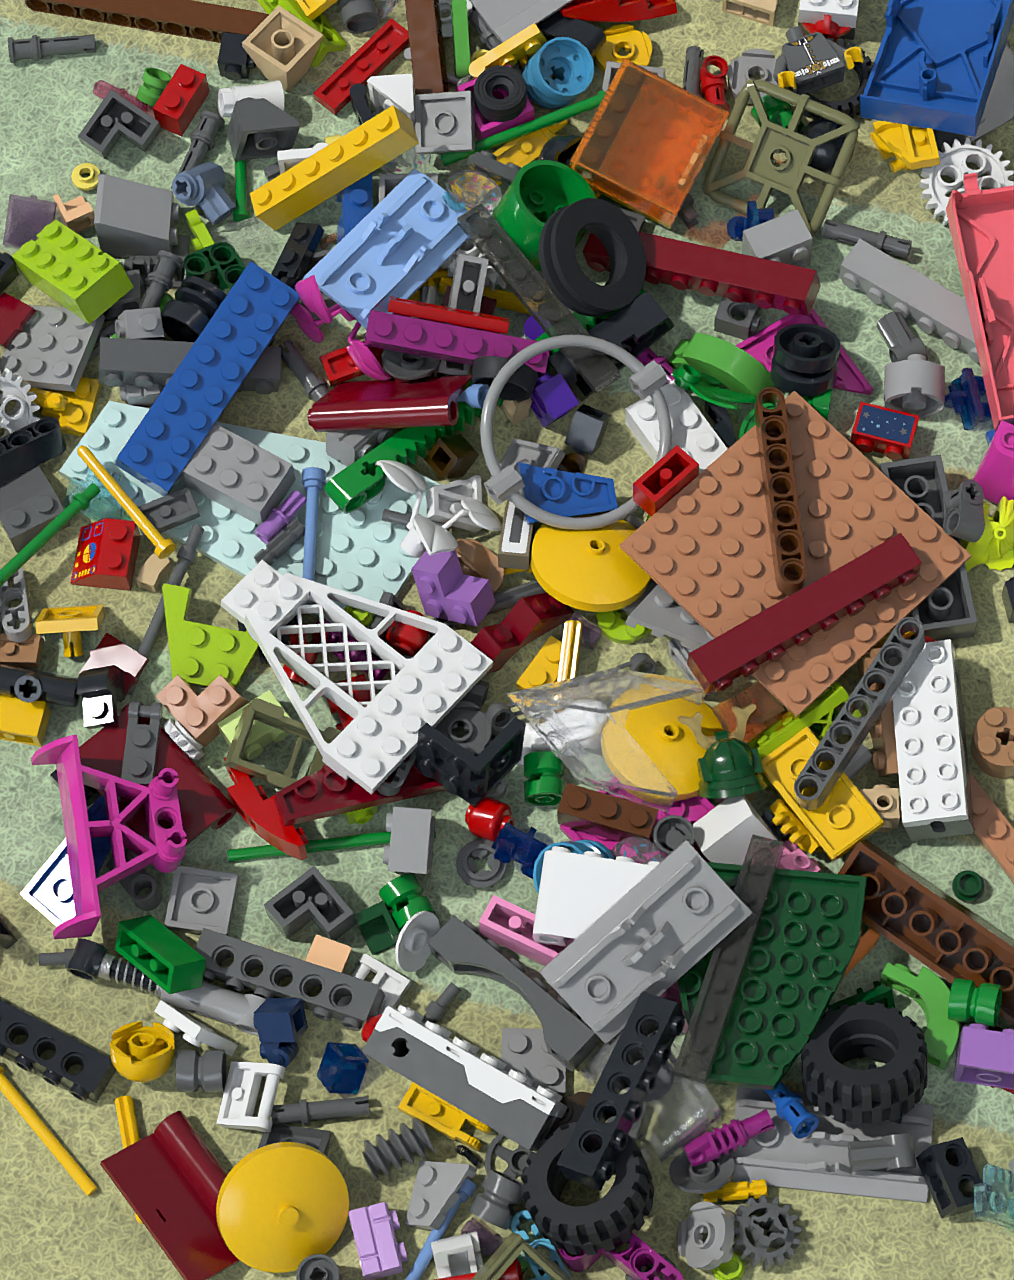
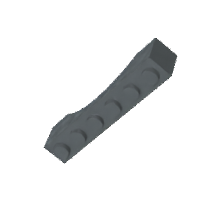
(467, 953)

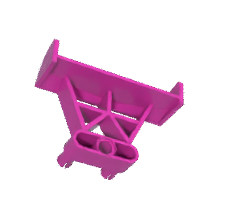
(160, 802)

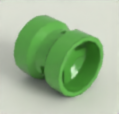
(153, 86)

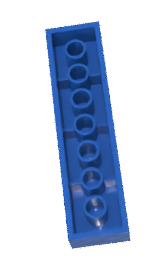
(207, 379)

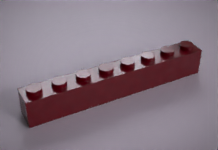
(719, 273)
(803, 614)

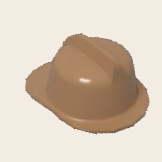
(479, 562)

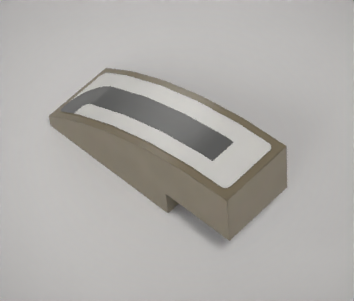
(515, 539)

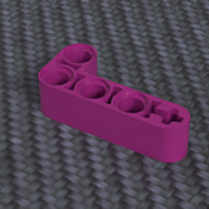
(629, 1261)

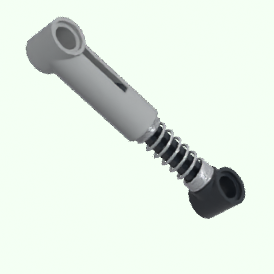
(92, 961)

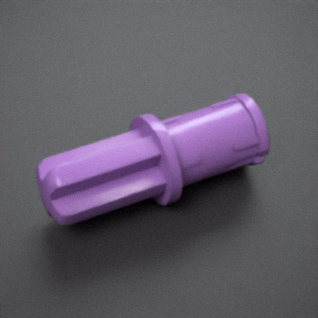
(280, 517)

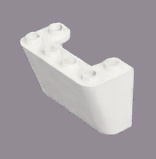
(579, 890)

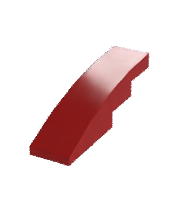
(618, 10)

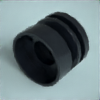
(191, 310)

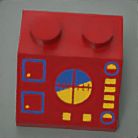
(106, 554)

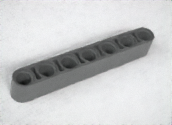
(860, 727)

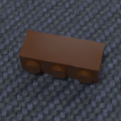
(605, 814)

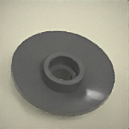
(408, 366)
(703, 1177)

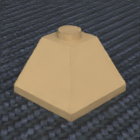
(283, 47)

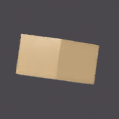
(517, 410)
(153, 572)

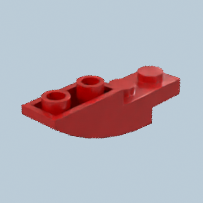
(263, 816)

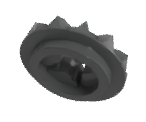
(466, 867)

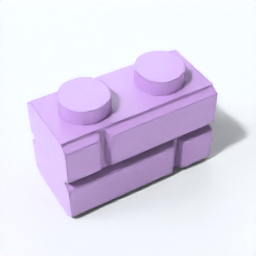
(376, 1241)

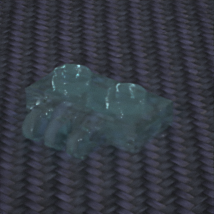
(103, 505)
(995, 1197)

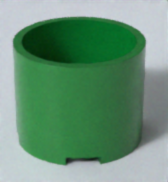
(533, 197)

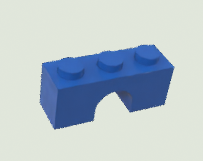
(355, 205)

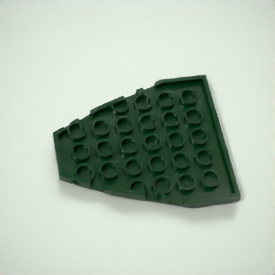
(790, 974)

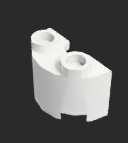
(456, 1255)

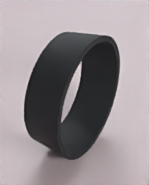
(519, 385)

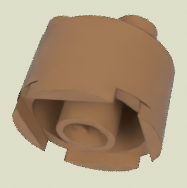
(986, 745)

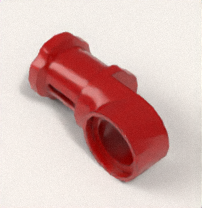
(710, 82)

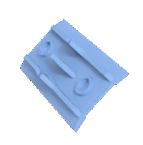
(391, 249)

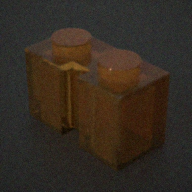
(767, 710)

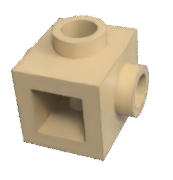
(886, 804)

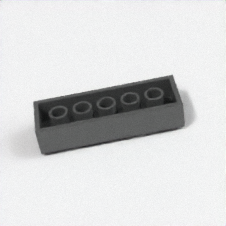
(950, 608)

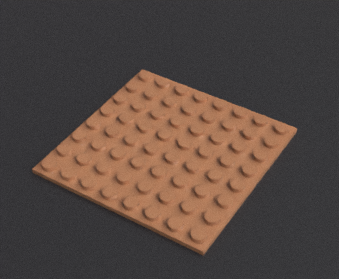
(717, 558)

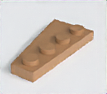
(884, 729)

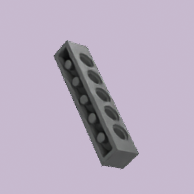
(365, 995)

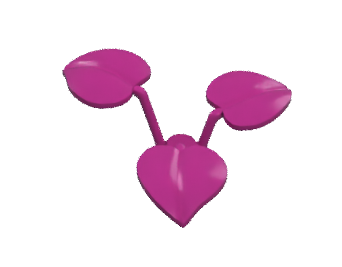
(313, 300)

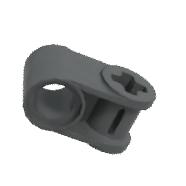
(964, 511)

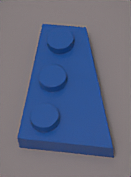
(566, 492)

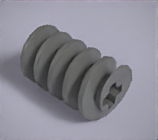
(396, 1148)

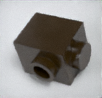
(451, 457)

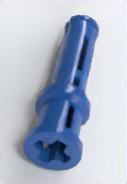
(789, 1107)

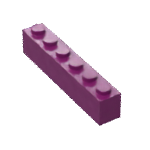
(444, 340)

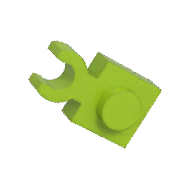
(198, 228)

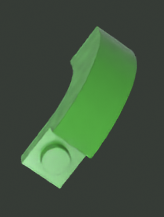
(723, 362)
(933, 998)

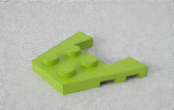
(203, 650)

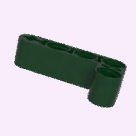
(210, 269)

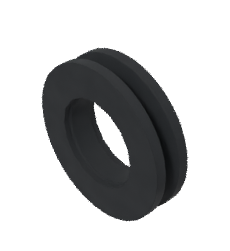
(560, 263)

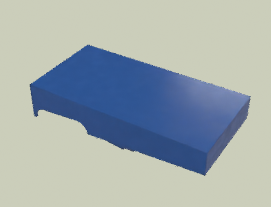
(937, 63)

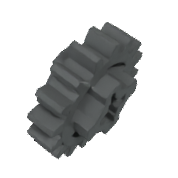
(779, 1232)

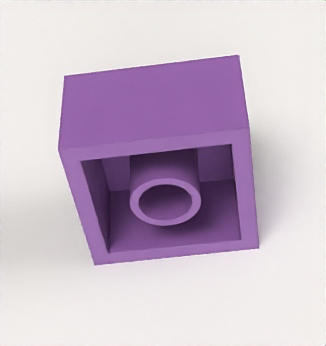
(985, 1057)

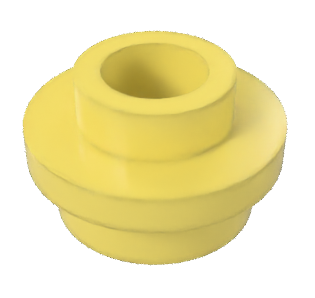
(85, 183)

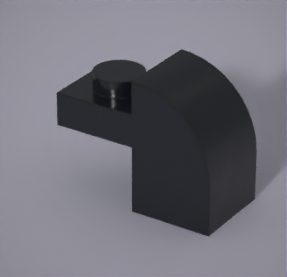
(99, 693)

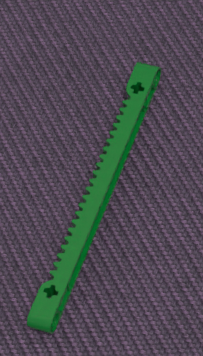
(357, 482)

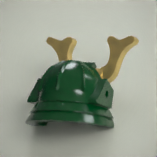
(729, 764)

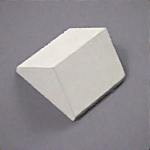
(395, 91)
(728, 829)

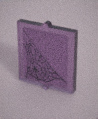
(26, 219)

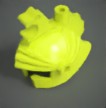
(997, 542)

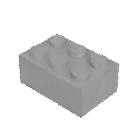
(239, 474)

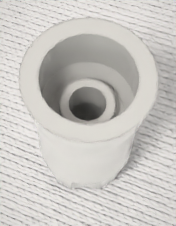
(270, 91)

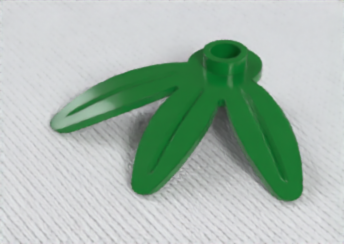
(706, 387)

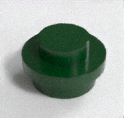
(968, 886)

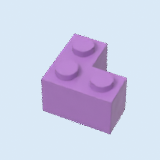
(449, 592)

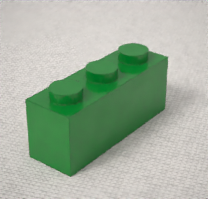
(160, 954)

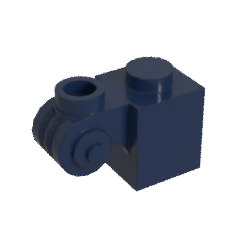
(279, 1027)

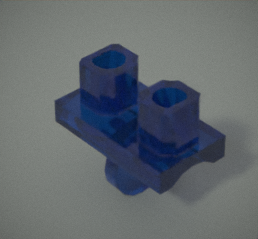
(753, 217)
(966, 401)
(518, 846)

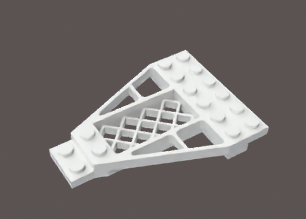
(386, 726)

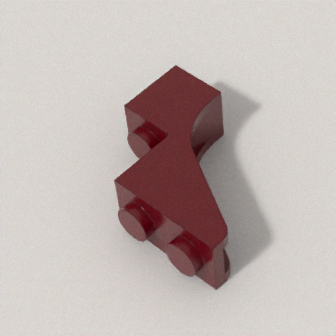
(523, 624)

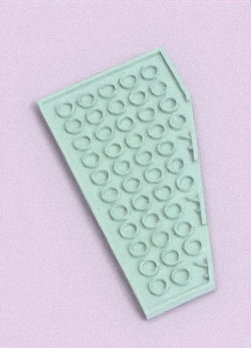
(352, 549)

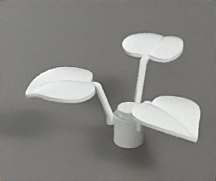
(423, 532)

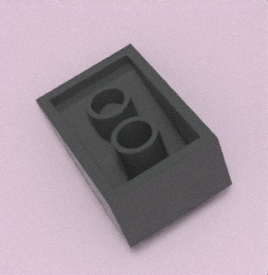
(27, 506)

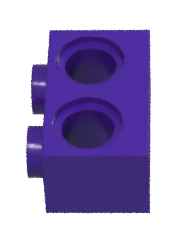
(552, 399)

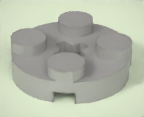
(746, 65)
(718, 1245)

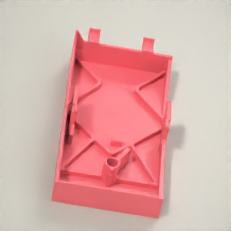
(984, 250)

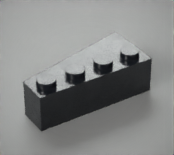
(631, 328)

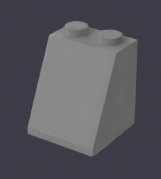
(134, 218)

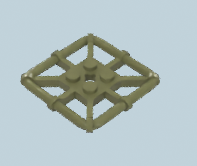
(774, 139)

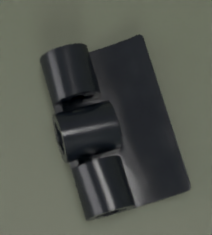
(58, 688)

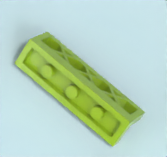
(323, 27)
(776, 735)

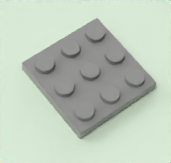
(52, 349)

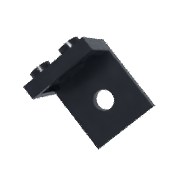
(462, 771)

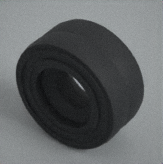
(500, 78)

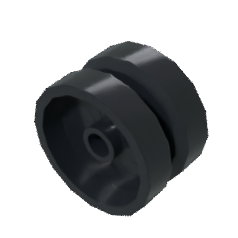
(805, 359)

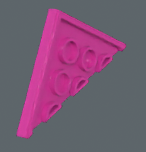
(761, 348)

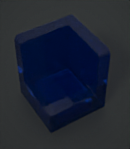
(342, 1068)

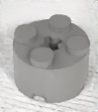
(915, 386)

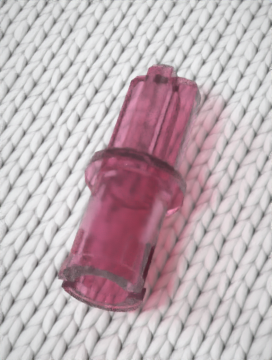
(102, 88)

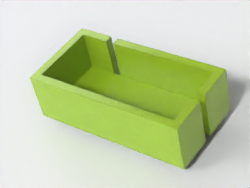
(72, 271)

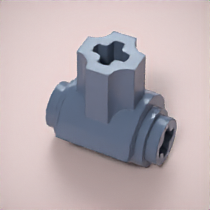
(204, 187)

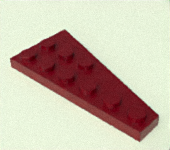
(330, 795)

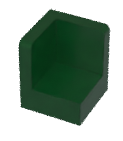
(377, 928)

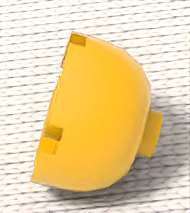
(142, 1051)

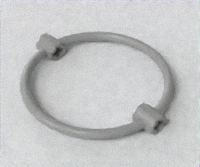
(508, 481)

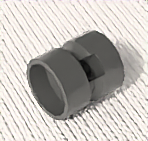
(359, 15)
(671, 833)
(202, 1071)
(498, 1199)
(318, 1268)

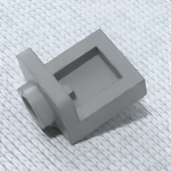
(140, 324)

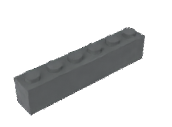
(155, 361)

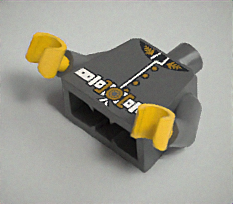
(812, 62)

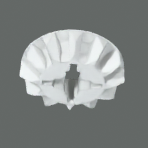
(184, 739)

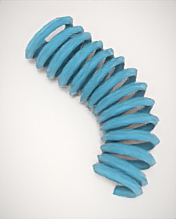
(456, 206)

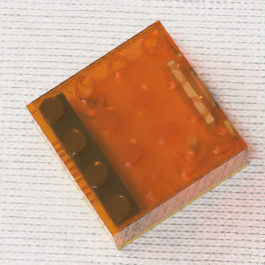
(647, 143)

